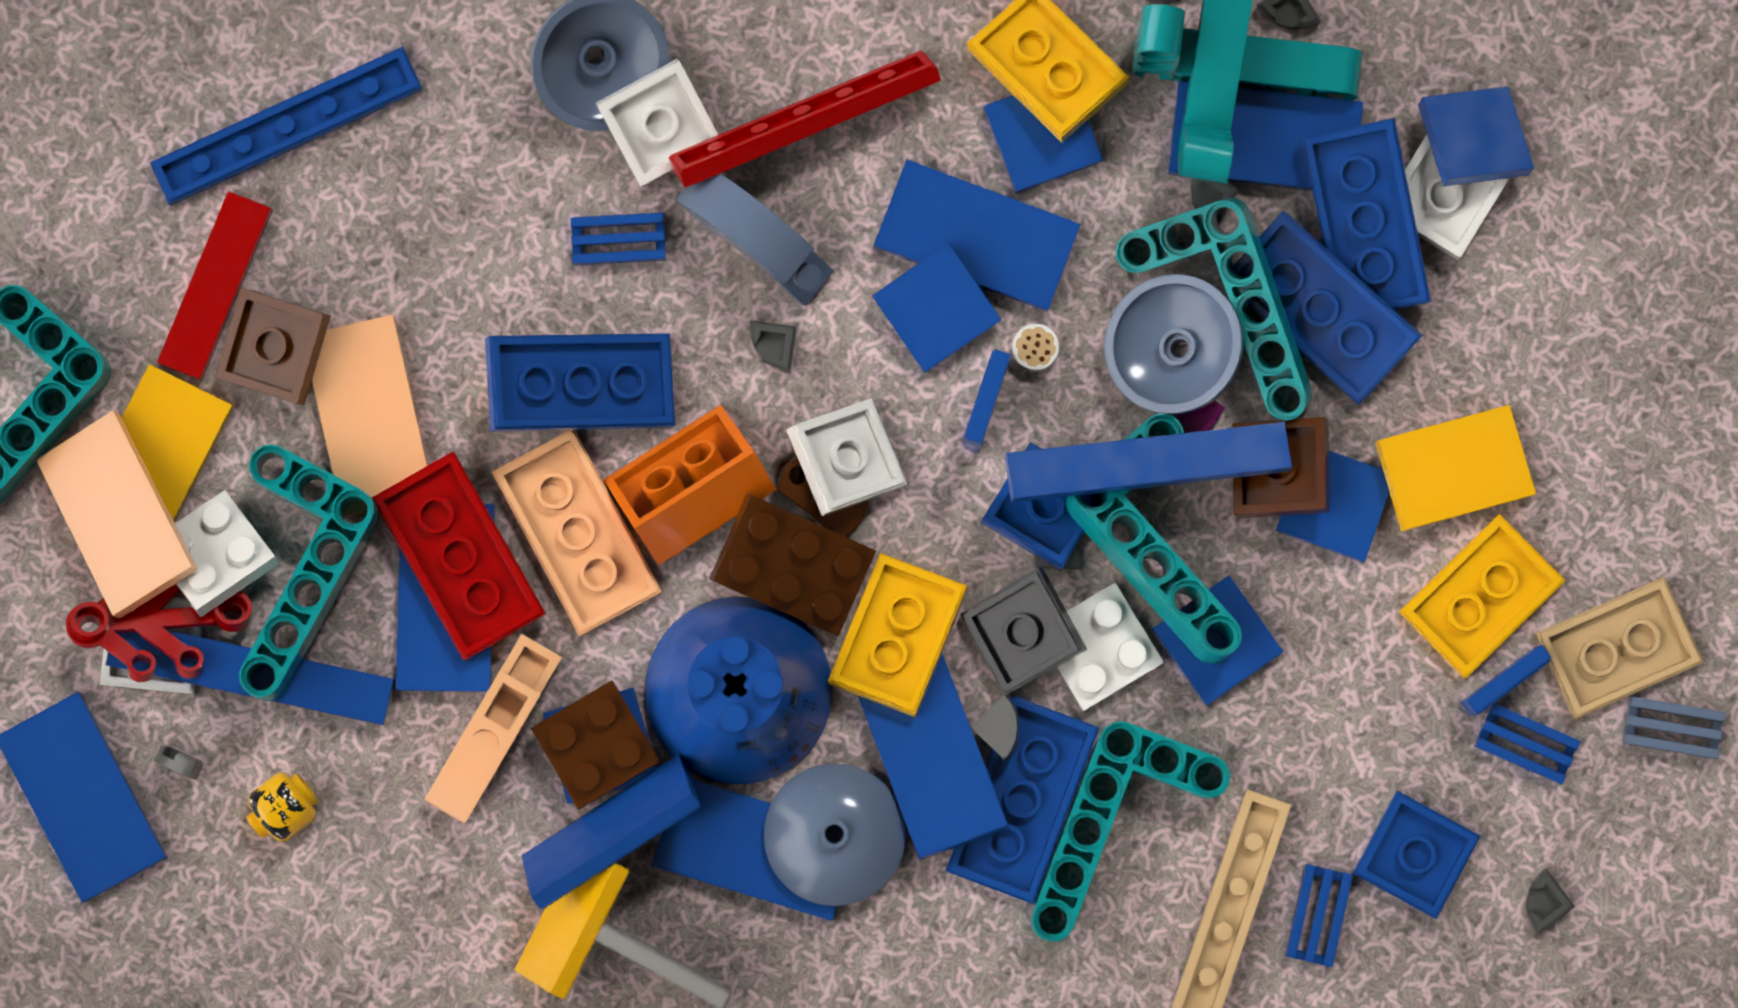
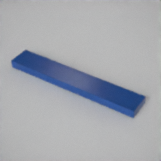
(286, 126)
(1147, 462)
(312, 686)

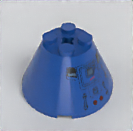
(736, 736)

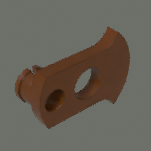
(799, 493)

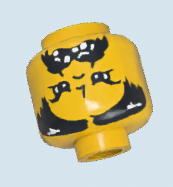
(282, 806)

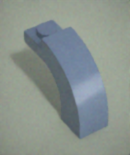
(758, 234)

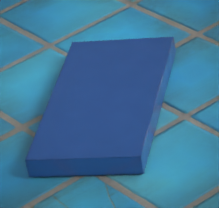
(1270, 132)
(1368, 209)
(998, 238)
(1331, 310)
(579, 382)
(425, 650)
(936, 769)
(81, 797)
(1035, 799)
(610, 832)
(727, 849)

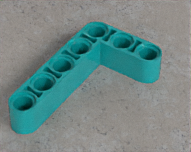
(1267, 63)
(1206, 133)
(1238, 289)
(60, 379)
(1148, 544)
(310, 568)
(1104, 812)

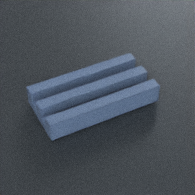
(1713, 734)

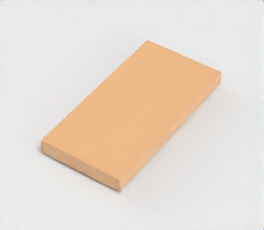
(367, 408)
(116, 514)
(576, 532)

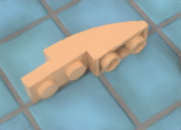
(493, 728)

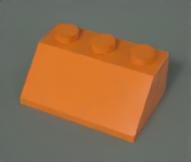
(689, 484)

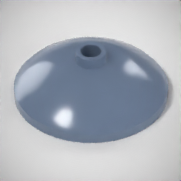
(568, 82)
(1149, 327)
(842, 870)

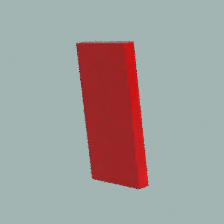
(459, 556)

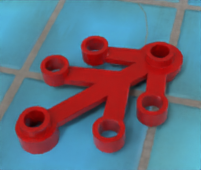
(150, 623)

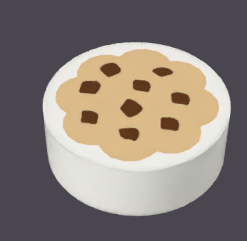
(1035, 347)

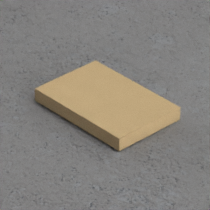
(1619, 648)

